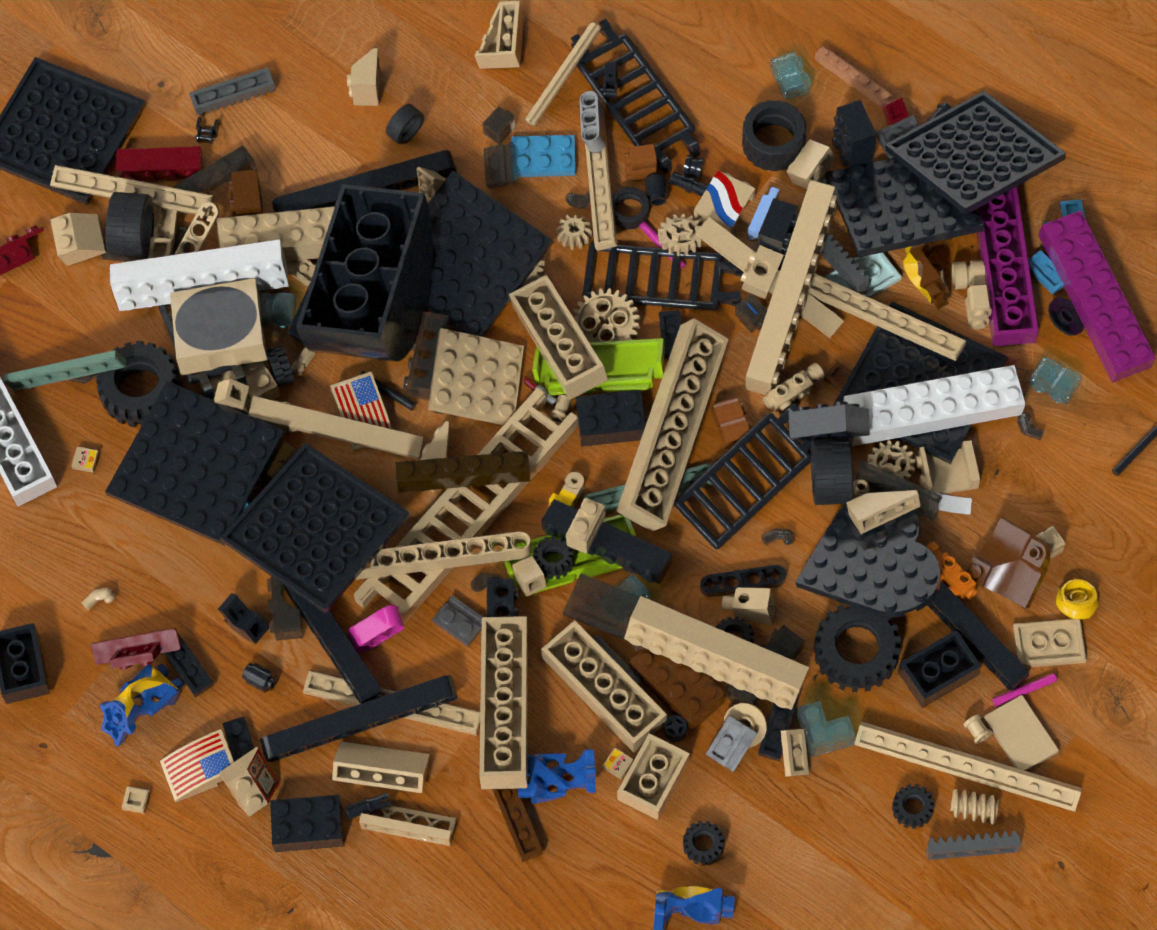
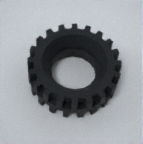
(852, 674)

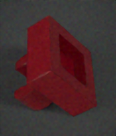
(895, 110)

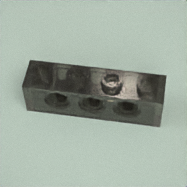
(416, 386)

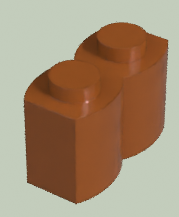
(640, 162)
(730, 420)

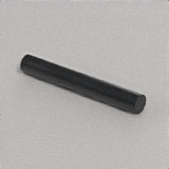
(394, 394)
(1142, 444)

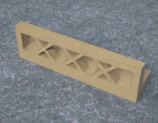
(409, 829)

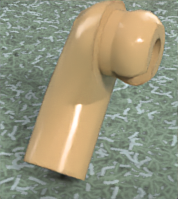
(96, 595)

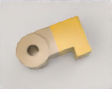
(571, 491)

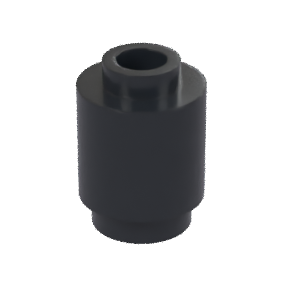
(656, 189)
(259, 677)

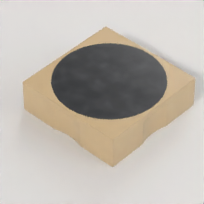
(218, 326)

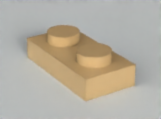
(794, 752)

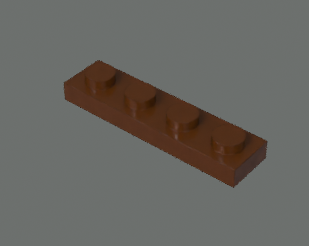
(518, 823)

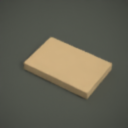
(1049, 643)
(1020, 734)

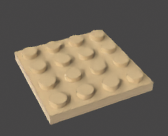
(475, 377)

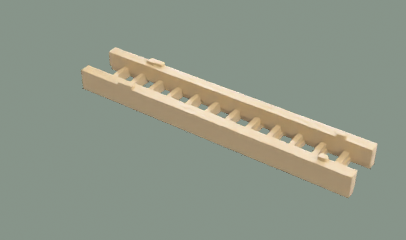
(448, 500)

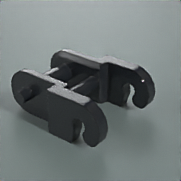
(213, 130)

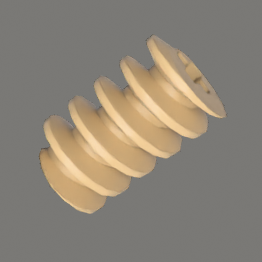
(974, 806)

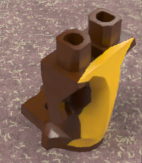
(925, 275)

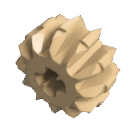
(577, 238)

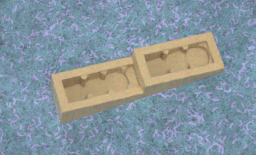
(163, 233)

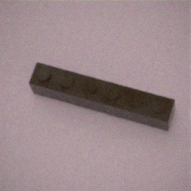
(462, 471)

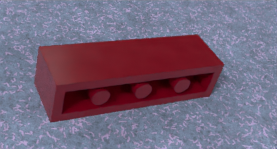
(159, 163)

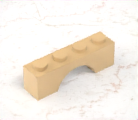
(239, 398)

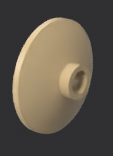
(749, 712)

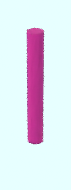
(654, 237)
(1025, 689)

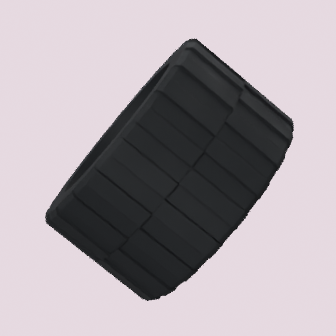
(778, 114)
(129, 224)
(831, 471)

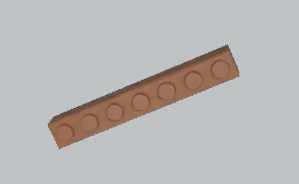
(853, 76)

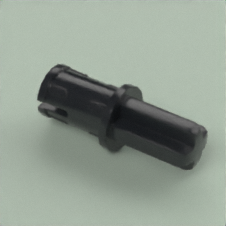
(367, 805)

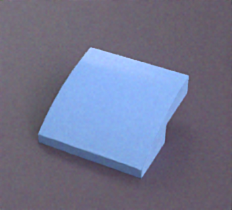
(761, 212)

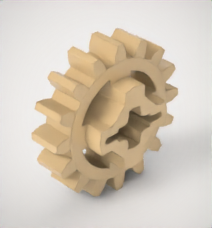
(680, 235)
(893, 455)

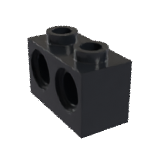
(501, 603)

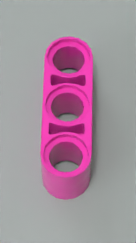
(376, 629)

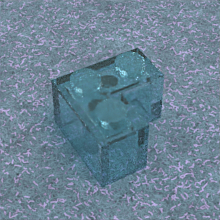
(823, 735)

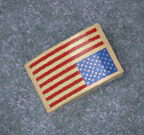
(360, 401)
(197, 765)

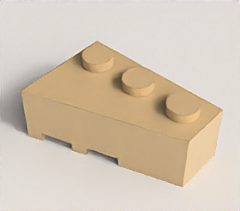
(503, 39)

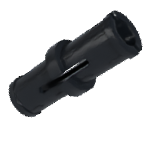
(689, 184)

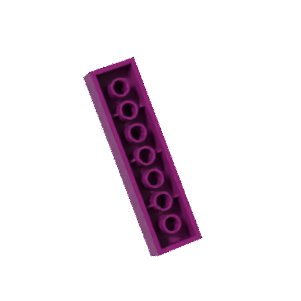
(1007, 271)
(1096, 296)

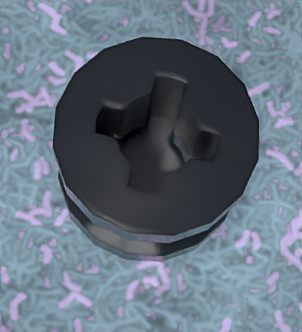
(693, 166)
(675, 723)

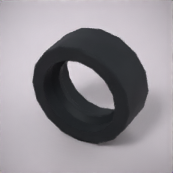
(405, 124)
(634, 194)

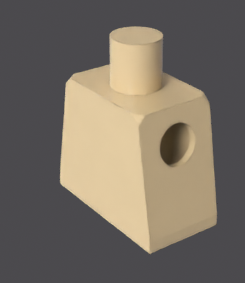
(752, 604)

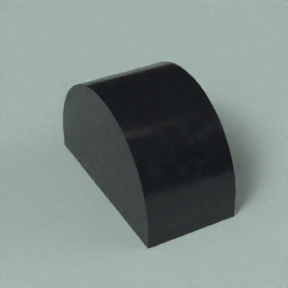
(370, 276)

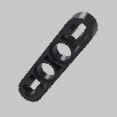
(742, 577)

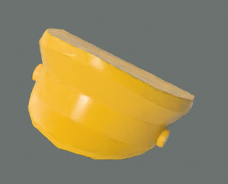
(1077, 599)

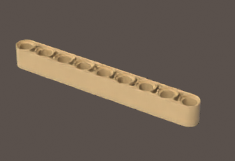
(443, 559)

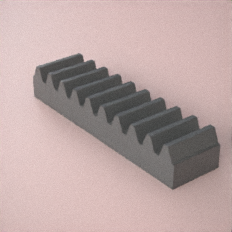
(231, 91)
(844, 265)
(974, 847)

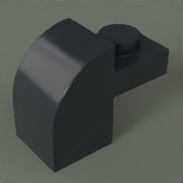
(243, 620)

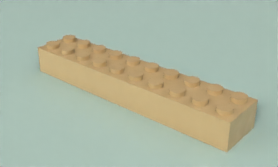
(790, 288)
(672, 425)

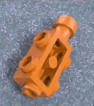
(953, 575)

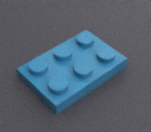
(545, 155)

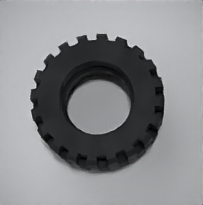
(139, 358)

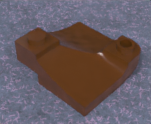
(1011, 563)

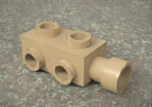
(794, 388)

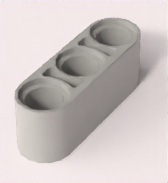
(592, 121)

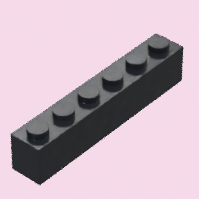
(612, 544)

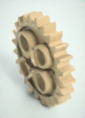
(590, 313)

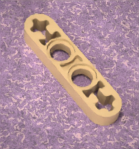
(190, 236)

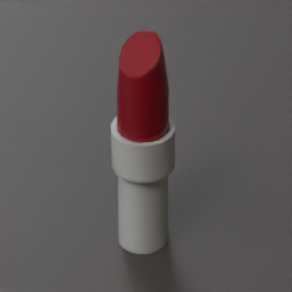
(533, 385)

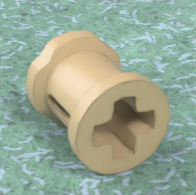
(977, 729)

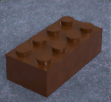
(678, 687)

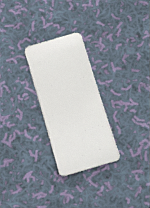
(955, 504)

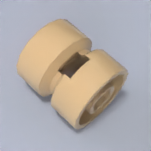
(968, 274)

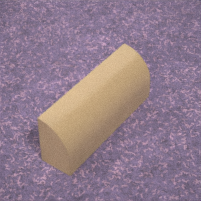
(380, 767)

